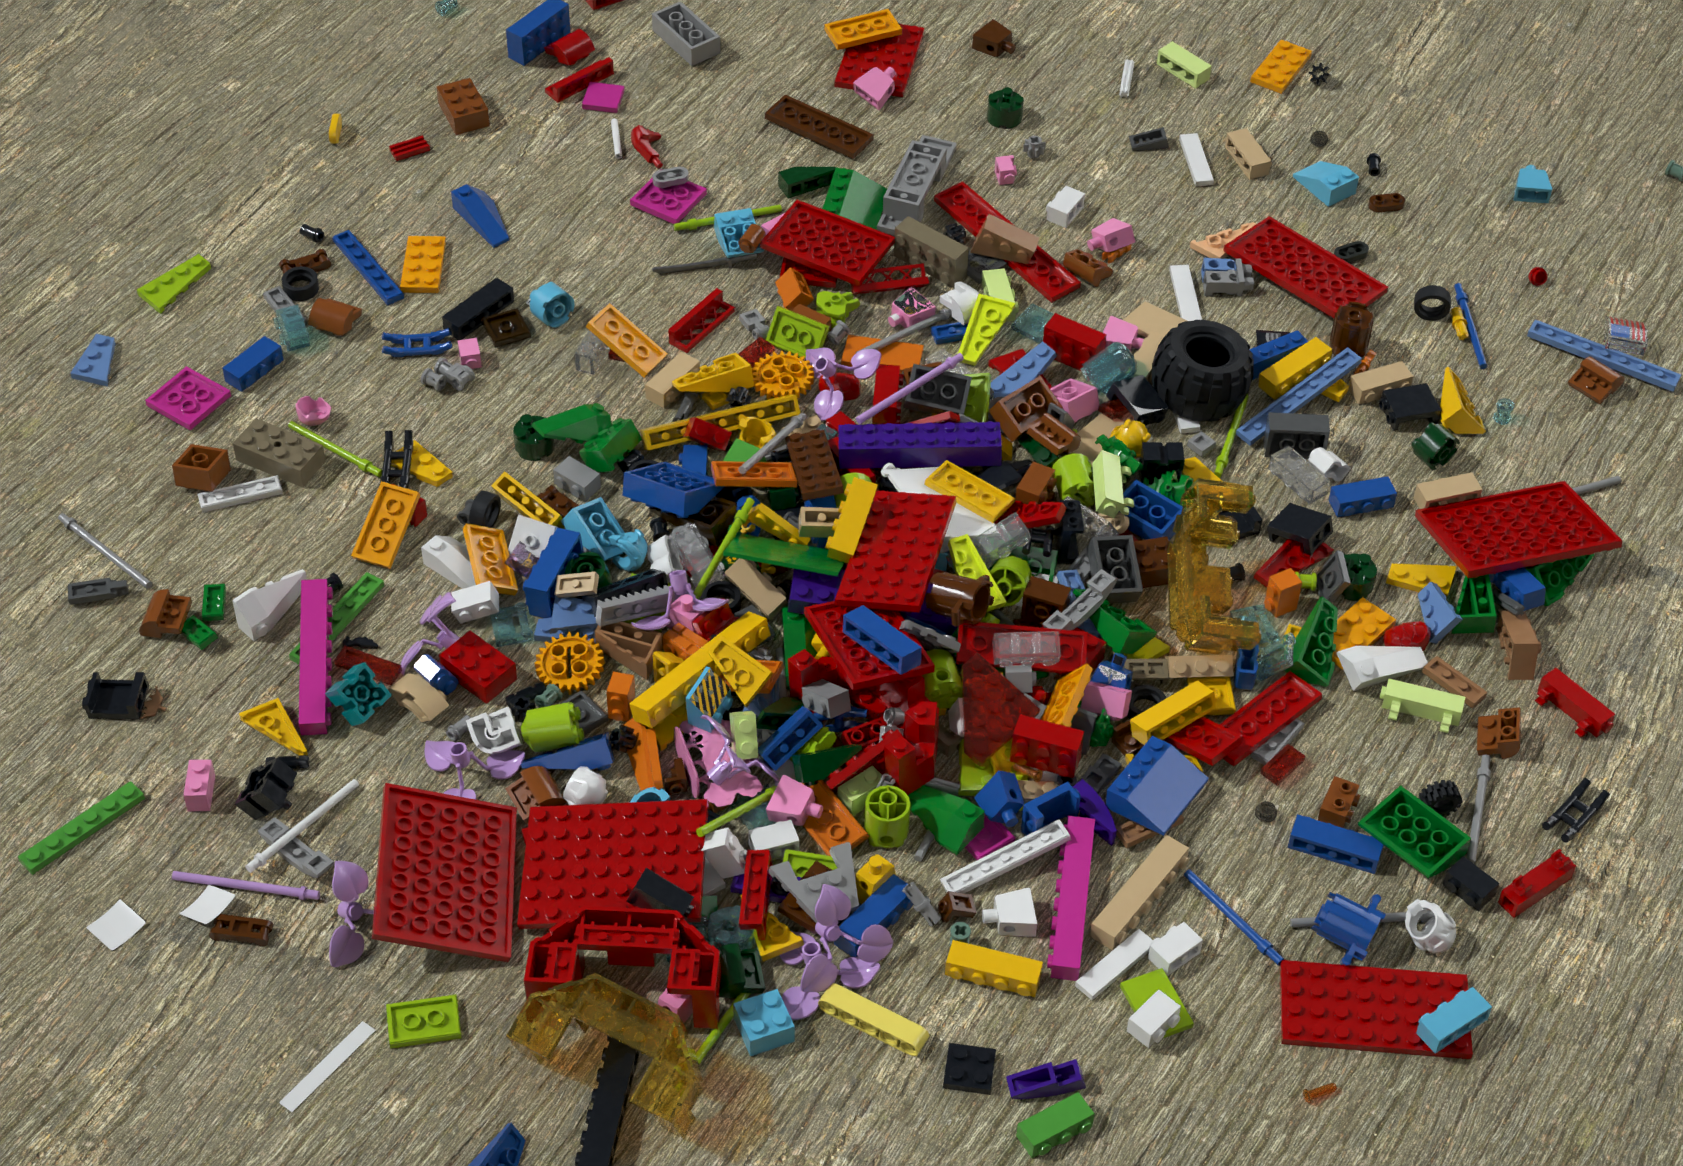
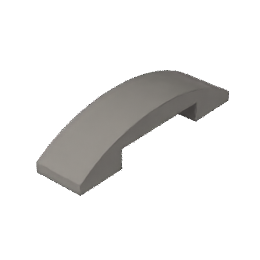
(1085, 605)
(295, 851)

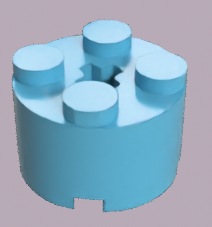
(551, 304)

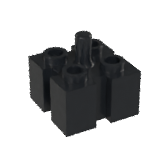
(1160, 459)
(267, 789)

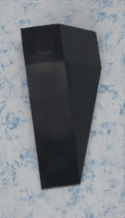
(1000, 476)

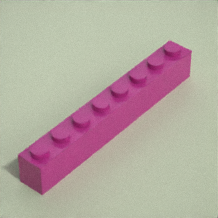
(314, 657)
(1072, 899)

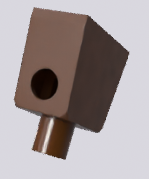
(993, 39)

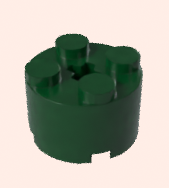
(1005, 108)
(529, 442)
(1435, 445)
(590, 563)
(1362, 576)

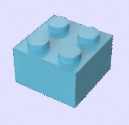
(764, 1022)

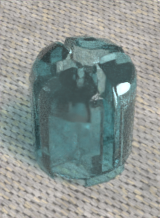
(1108, 366)

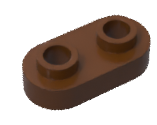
(1386, 202)

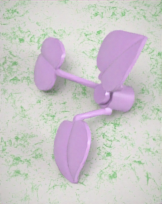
(823, 360)
(680, 587)
(445, 637)
(442, 754)
(723, 769)
(347, 883)
(830, 908)
(853, 971)

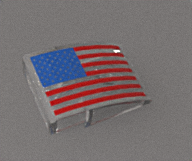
(1625, 335)

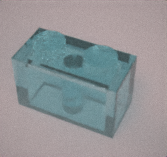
(292, 328)

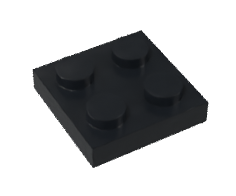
(969, 1068)

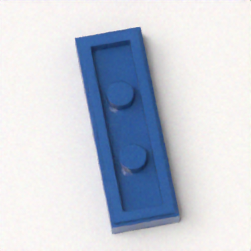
(948, 332)

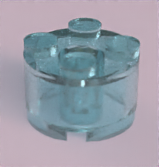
(725, 929)

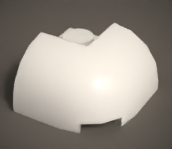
(960, 301)
(495, 731)

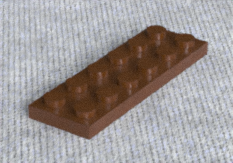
(819, 126)
(814, 465)

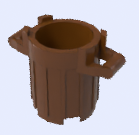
(1351, 329)
(960, 597)

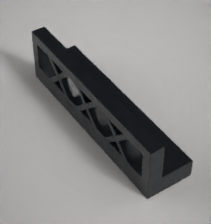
(642, 581)

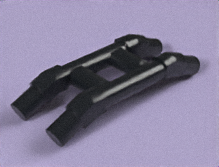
(405, 455)
(1042, 536)
(1574, 800)

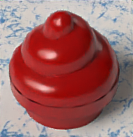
(1537, 276)

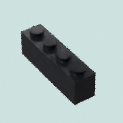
(485, 302)

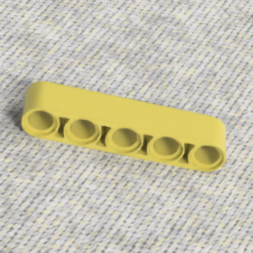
(873, 1019)

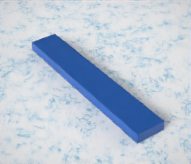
(368, 267)

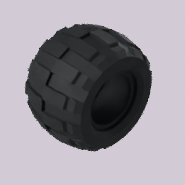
(1202, 370)

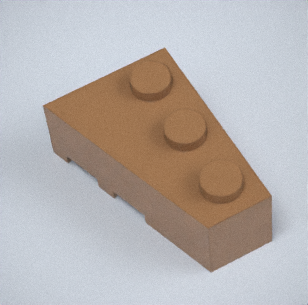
(1004, 241)
(1520, 644)
(630, 646)

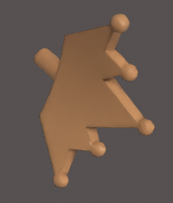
(152, 706)

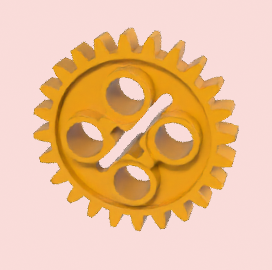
(782, 375)
(589, 662)

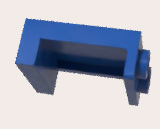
(1050, 807)

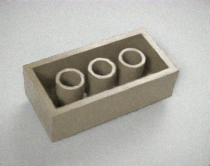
(941, 255)
(279, 452)

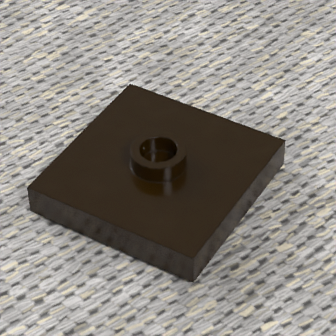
(506, 327)

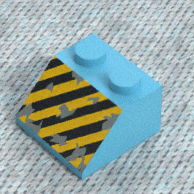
(708, 697)

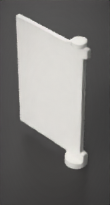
(962, 520)

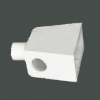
(1013, 914)

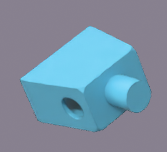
(1532, 185)

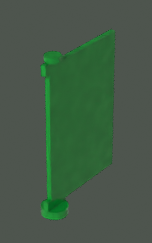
(782, 554)

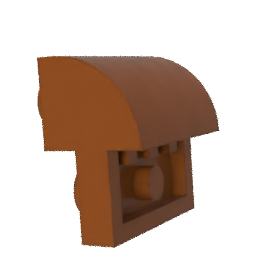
(1086, 266)
(333, 316)
(1595, 380)
(1054, 435)
(165, 614)
(1500, 733)
(534, 790)

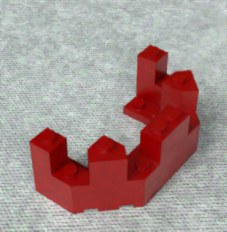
(909, 757)
(630, 939)

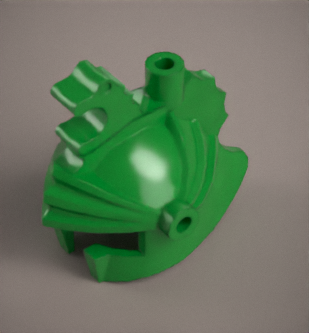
(1118, 448)
(1169, 485)

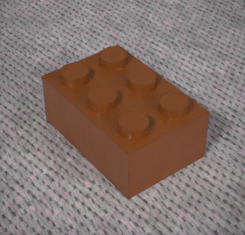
(463, 106)
(1023, 408)

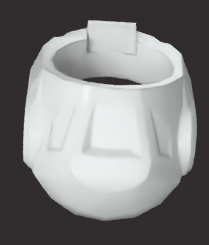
(585, 788)
(1438, 931)

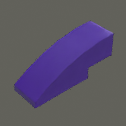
(1094, 807)
(1046, 1080)

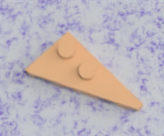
(1214, 244)

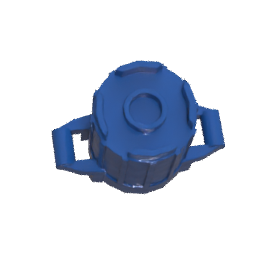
(1348, 924)

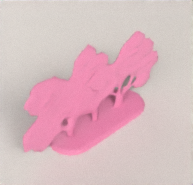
(713, 744)

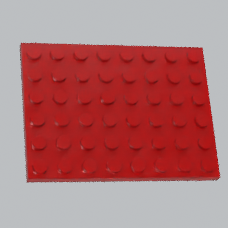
(1517, 529)
(601, 851)
(445, 873)

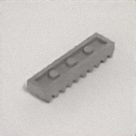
(632, 606)

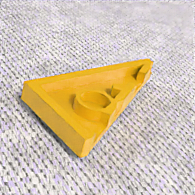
(274, 722)
(778, 939)

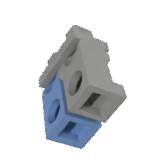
(1226, 276)

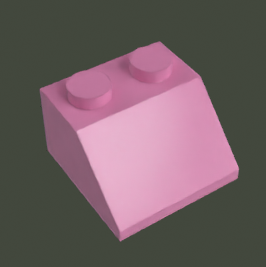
(1076, 398)

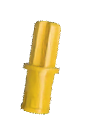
(1459, 323)

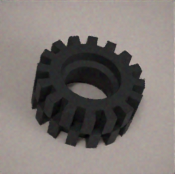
(1442, 797)

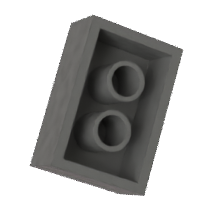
(939, 395)
(1298, 431)
(1118, 558)

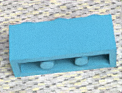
(1453, 1019)

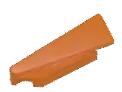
(645, 757)

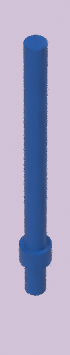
(1462, 300)
(1263, 945)

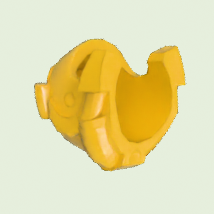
(756, 431)
(1132, 435)

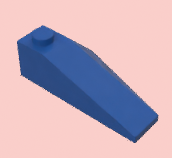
(480, 213)
(590, 753)
(502, 1150)

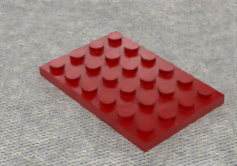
(893, 52)
(827, 242)
(855, 662)

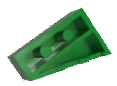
(610, 445)
(1476, 607)

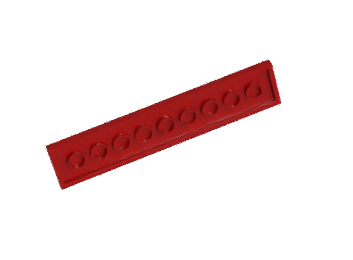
(1042, 270)

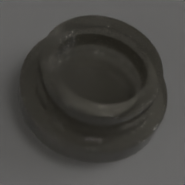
(1319, 138)
(1266, 812)

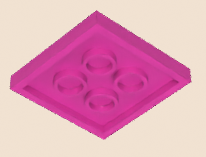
(669, 202)
(188, 398)

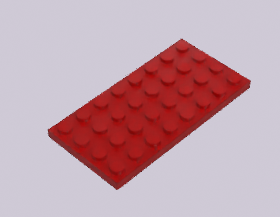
(1303, 267)
(896, 551)
(1364, 1007)

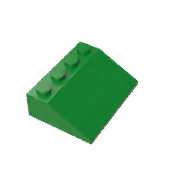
(855, 197)
(1416, 833)

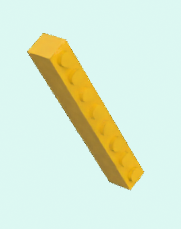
(728, 419)
(672, 689)

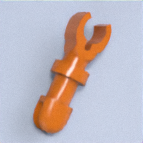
(1116, 253)
(1365, 363)

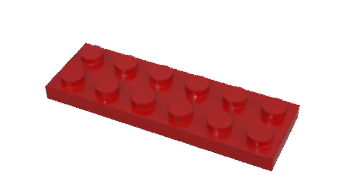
(979, 638)
(1269, 714)

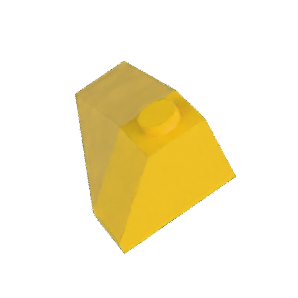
(724, 374)
(1457, 408)

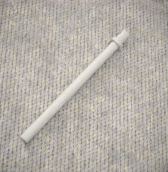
(260, 858)

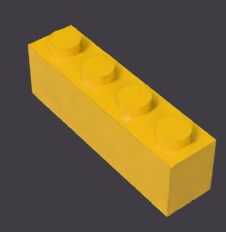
(1294, 368)
(525, 501)
(852, 520)
(1173, 713)
(993, 968)

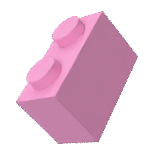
(1111, 698)
(199, 785)

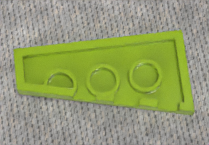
(169, 285)

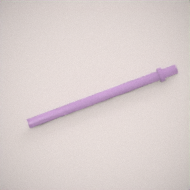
(949, 363)
(302, 892)

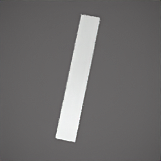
(327, 1066)

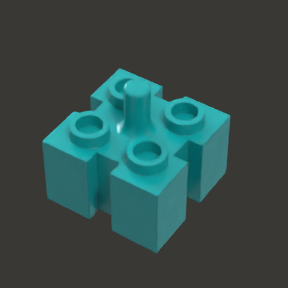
(358, 694)

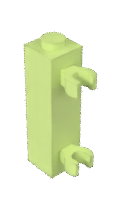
(1108, 488)
(1422, 703)

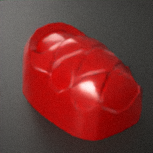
(844, 382)
(1408, 635)

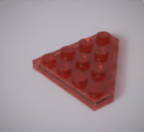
(989, 709)

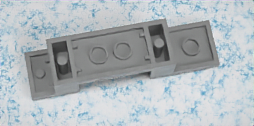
(920, 166)

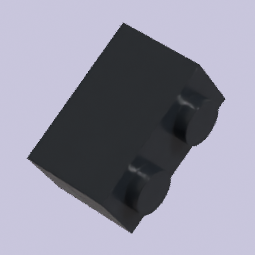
(1470, 883)

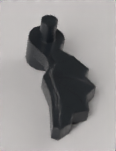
(359, 641)

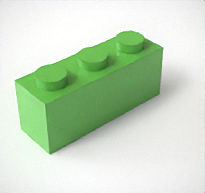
(1055, 1125)

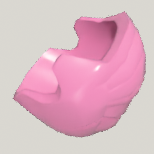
(311, 411)

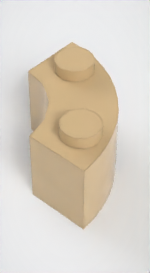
(419, 697)

